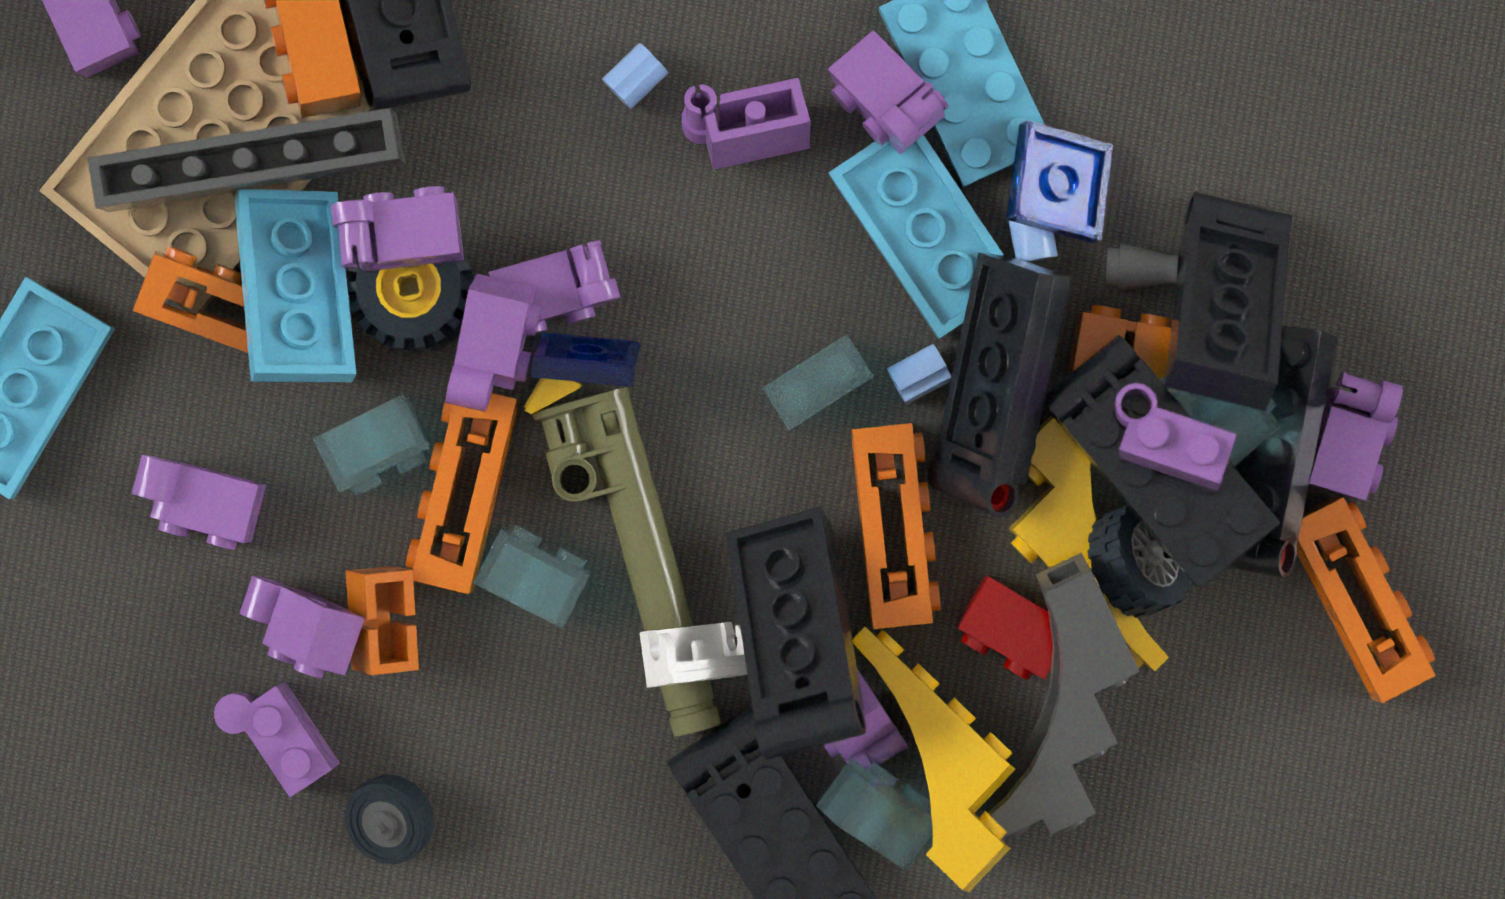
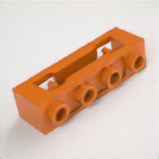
(162, 285)
(435, 505)
(901, 607)
(1397, 670)

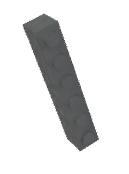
(246, 160)

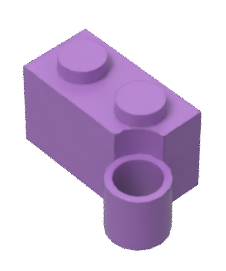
(492, 341)
(1173, 442)
(200, 500)
(302, 626)

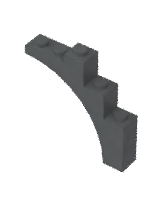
(1071, 728)

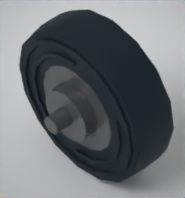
(389, 819)

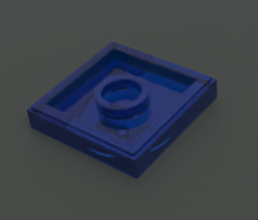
(1059, 182)
(586, 359)

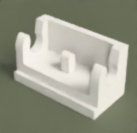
(692, 654)

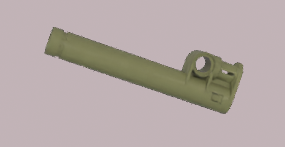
(608, 444)

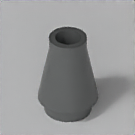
(1139, 268)

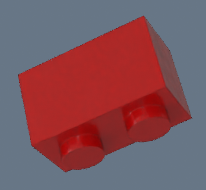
(1010, 626)

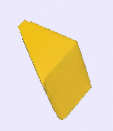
(549, 391)

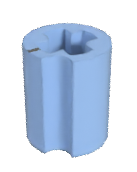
(635, 76)
(1032, 243)
(919, 374)

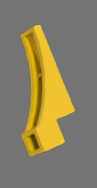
(1062, 520)
(957, 764)

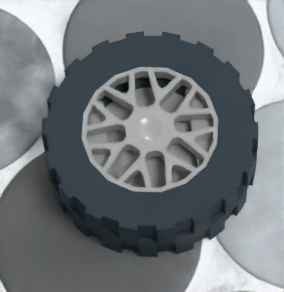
(1133, 566)

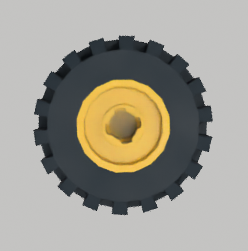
(411, 305)

